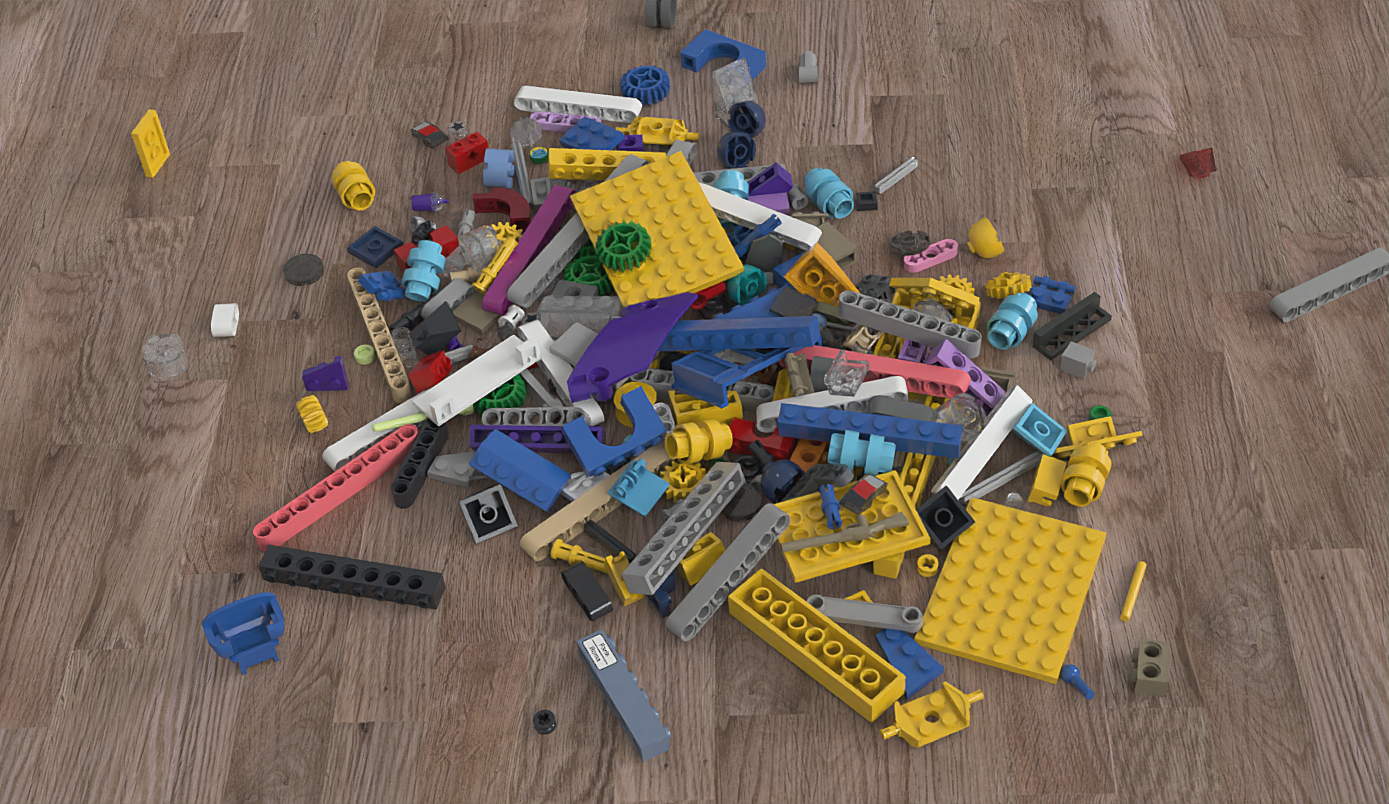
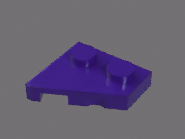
(326, 376)

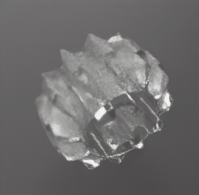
(526, 131)

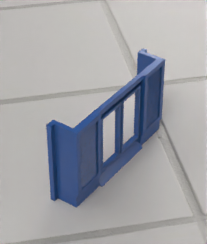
(708, 376)

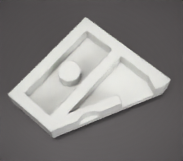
(581, 484)

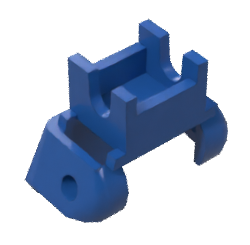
(245, 629)

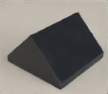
(944, 517)

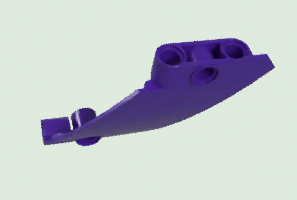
(625, 346)

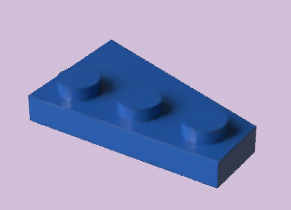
(909, 659)

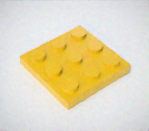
(930, 288)

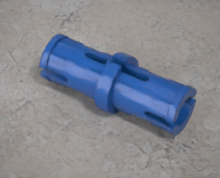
(830, 506)

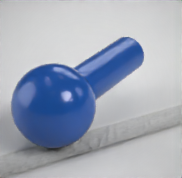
(1071, 674)

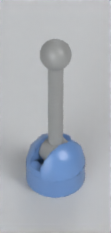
(822, 321)

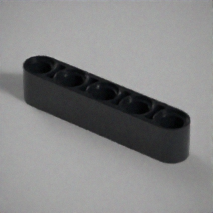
(417, 463)

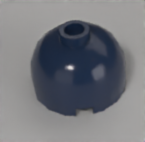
(747, 118)
(736, 149)
(779, 478)

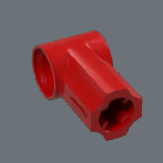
(706, 294)

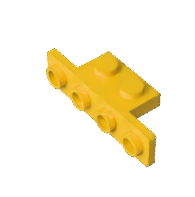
(1097, 431)

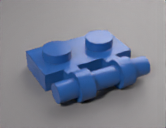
(382, 284)
(1051, 300)

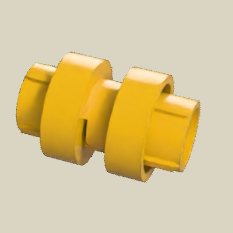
(353, 185)
(698, 441)
(1086, 474)

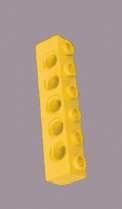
(590, 164)

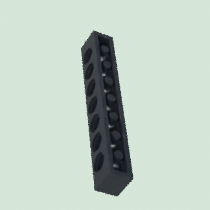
(352, 576)

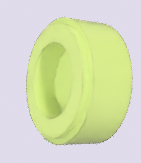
(364, 354)

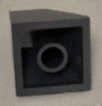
(435, 330)
(487, 513)

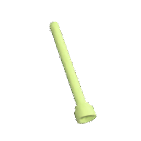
(398, 422)

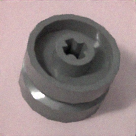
(660, 11)

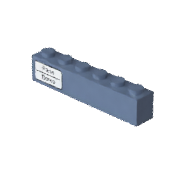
(623, 695)

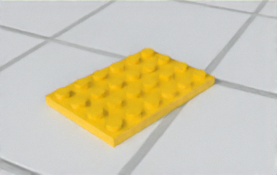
(809, 521)

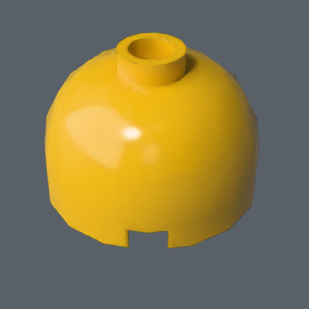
(984, 239)

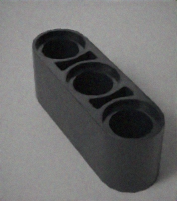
(586, 591)

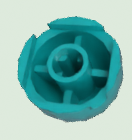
(746, 285)

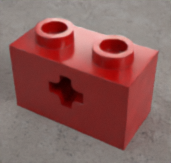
(466, 152)
(430, 371)

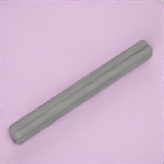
(522, 173)
(1001, 477)

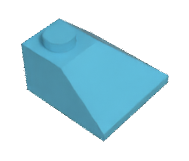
(1039, 430)

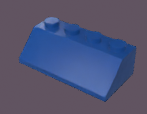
(520, 470)

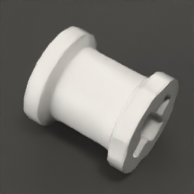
(511, 317)

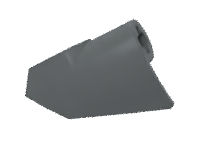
(765, 253)

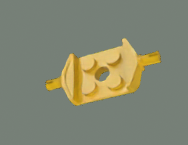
(669, 130)
(946, 704)

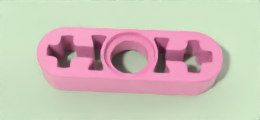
(943, 250)

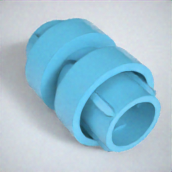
(733, 183)
(829, 193)
(421, 277)
(1012, 321)
(872, 455)

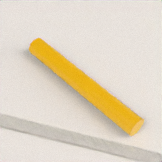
(1133, 591)

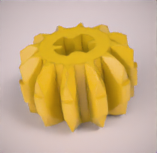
(311, 414)

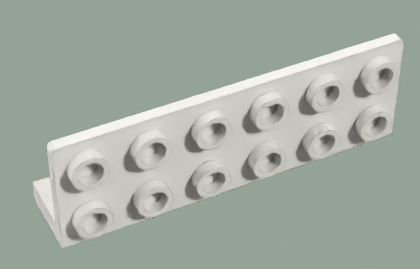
(477, 379)

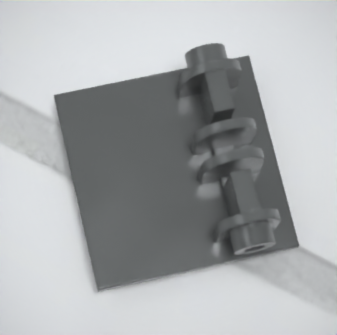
(878, 284)

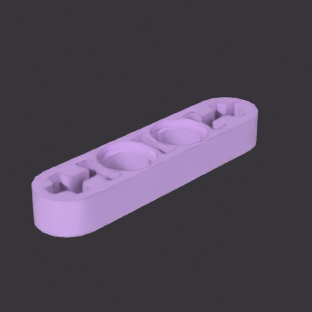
(547, 118)

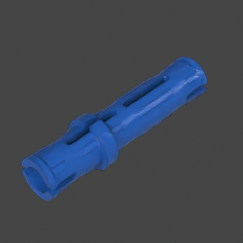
(760, 231)

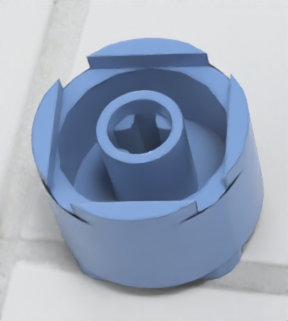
(498, 168)

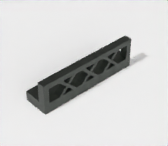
(1066, 323)

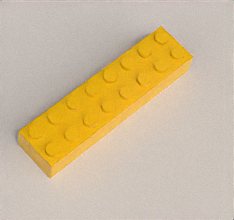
(817, 645)

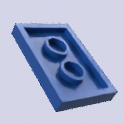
(591, 136)

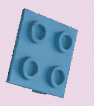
(638, 488)

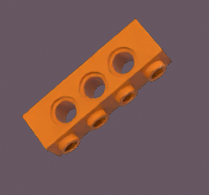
(810, 453)

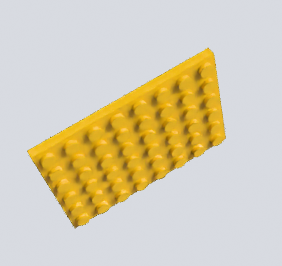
(685, 234)
(1012, 590)

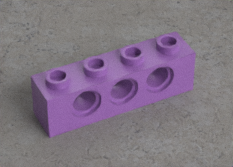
(981, 386)

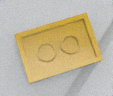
(150, 143)

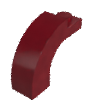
(505, 202)

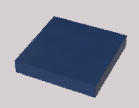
(374, 247)

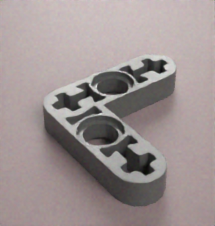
(818, 475)

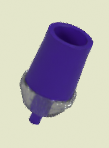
(428, 202)

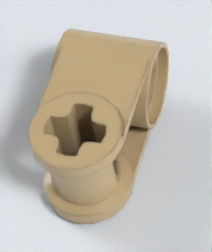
(862, 337)

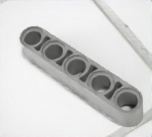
(526, 416)

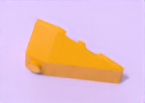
(819, 276)

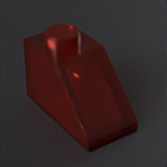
(1199, 162)

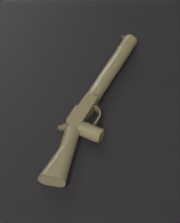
(848, 534)

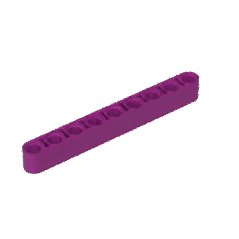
(529, 247)

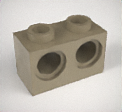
(1152, 662)

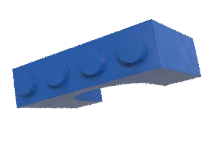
(711, 45)
(595, 456)

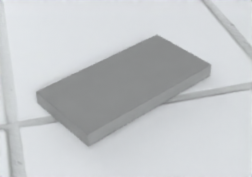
(574, 344)

